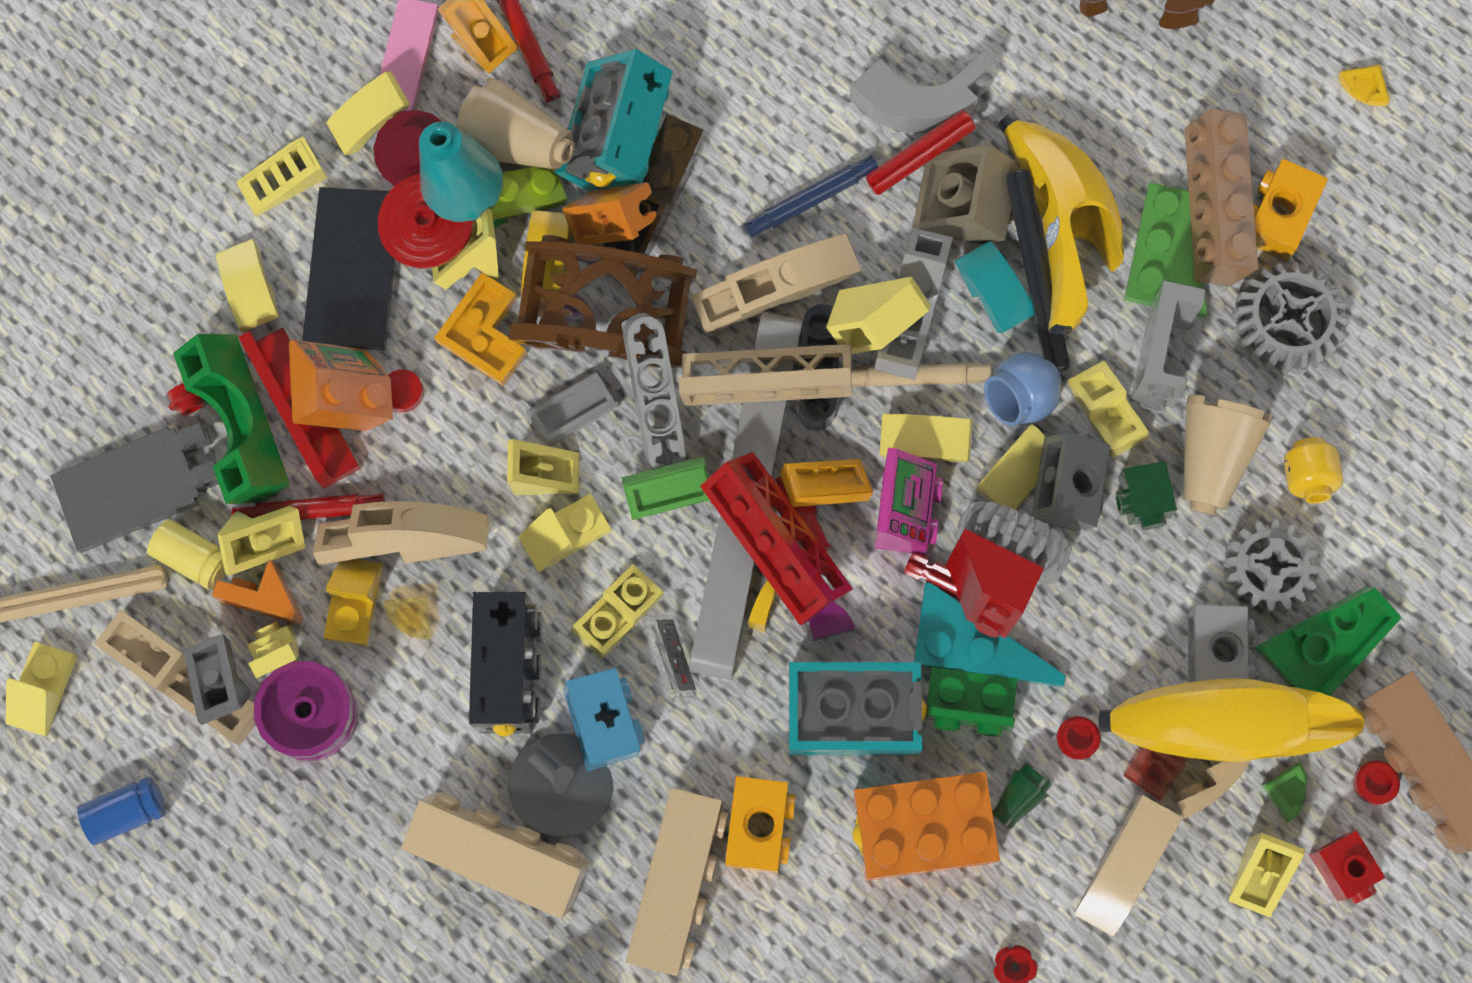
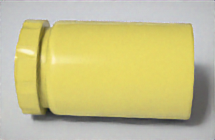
(187, 553)

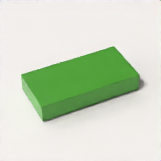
(665, 488)

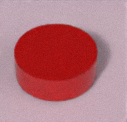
(406, 390)
(1376, 782)

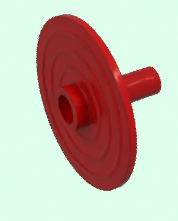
(415, 232)

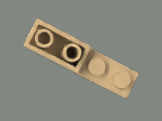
(776, 282)
(413, 528)

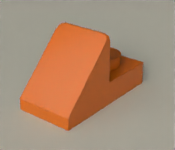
(270, 600)

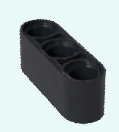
(816, 314)

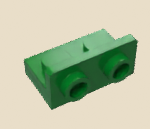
(971, 700)

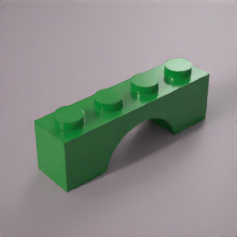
(218, 373)

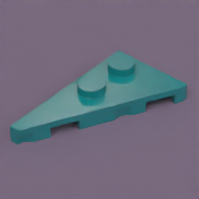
(955, 644)

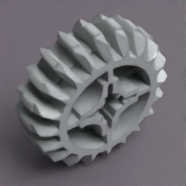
(1276, 287)
(1020, 535)

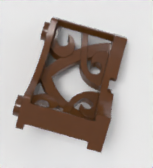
(553, 330)

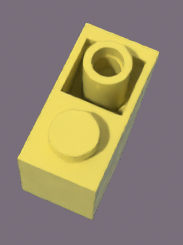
(876, 313)

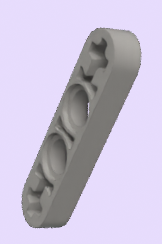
(649, 396)

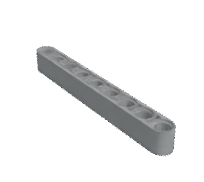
(730, 565)

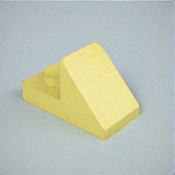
(478, 253)
(564, 532)
(256, 540)
(37, 694)

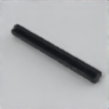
(1035, 264)

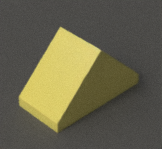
(541, 469)
(1264, 873)

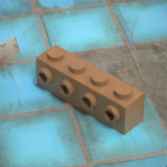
(1220, 197)
(1427, 755)

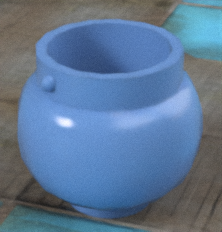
(1023, 389)

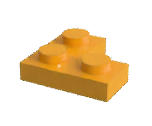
(473, 333)

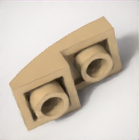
(1219, 778)

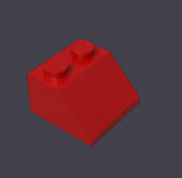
(991, 583)

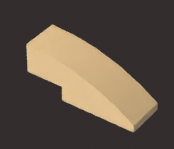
(1127, 865)

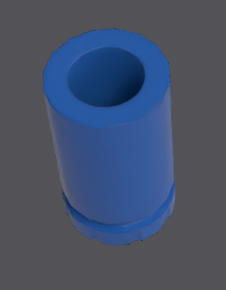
(121, 811)

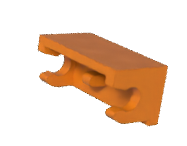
(609, 214)

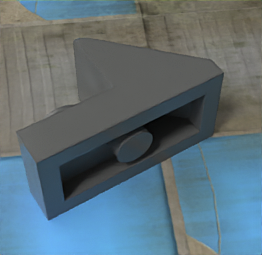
(214, 679)

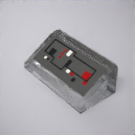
(670, 657)

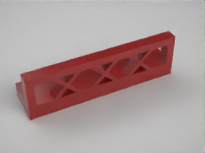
(320, 446)
(773, 538)

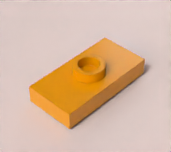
(826, 482)

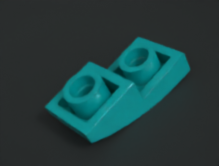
(996, 285)

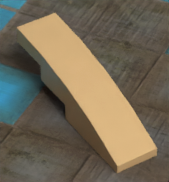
(165, 670)

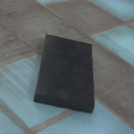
(349, 272)

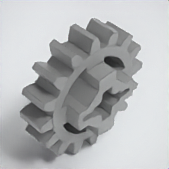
(1253, 565)

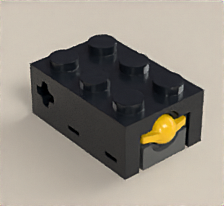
(504, 663)

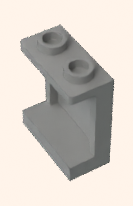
(1171, 307)

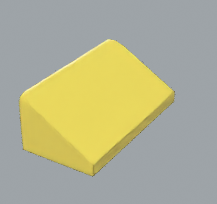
(1015, 472)

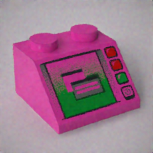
(907, 502)

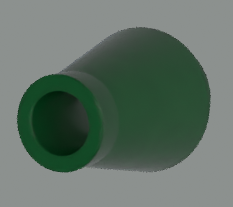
(1021, 795)

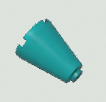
(457, 173)

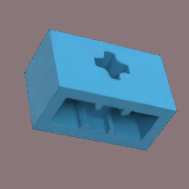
(597, 743)

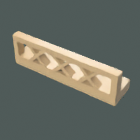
(766, 385)

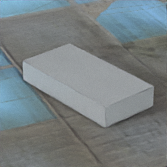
(572, 408)

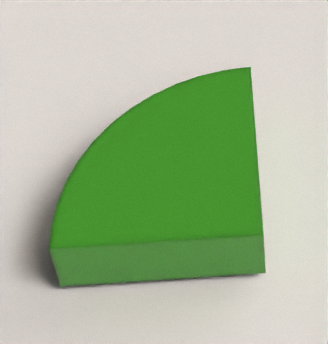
(1288, 791)

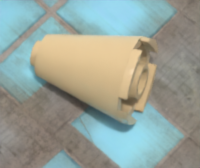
(514, 127)
(1218, 449)

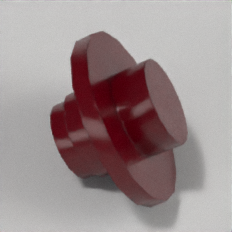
(398, 144)

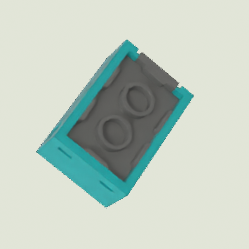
(616, 120)
(855, 709)

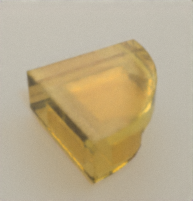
(410, 616)

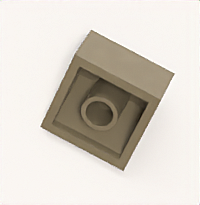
(966, 195)

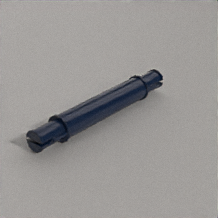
(810, 196)

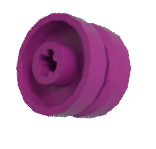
(280, 705)

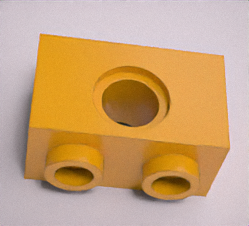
(1297, 191)
(752, 798)

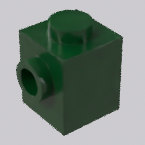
(1146, 495)

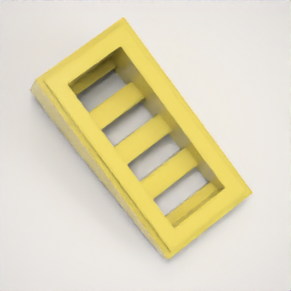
(285, 157)

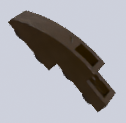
(667, 176)

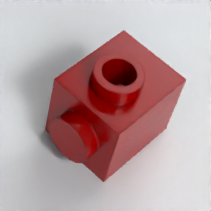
(1348, 868)

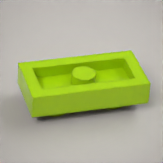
(527, 191)

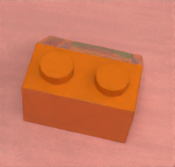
(338, 387)

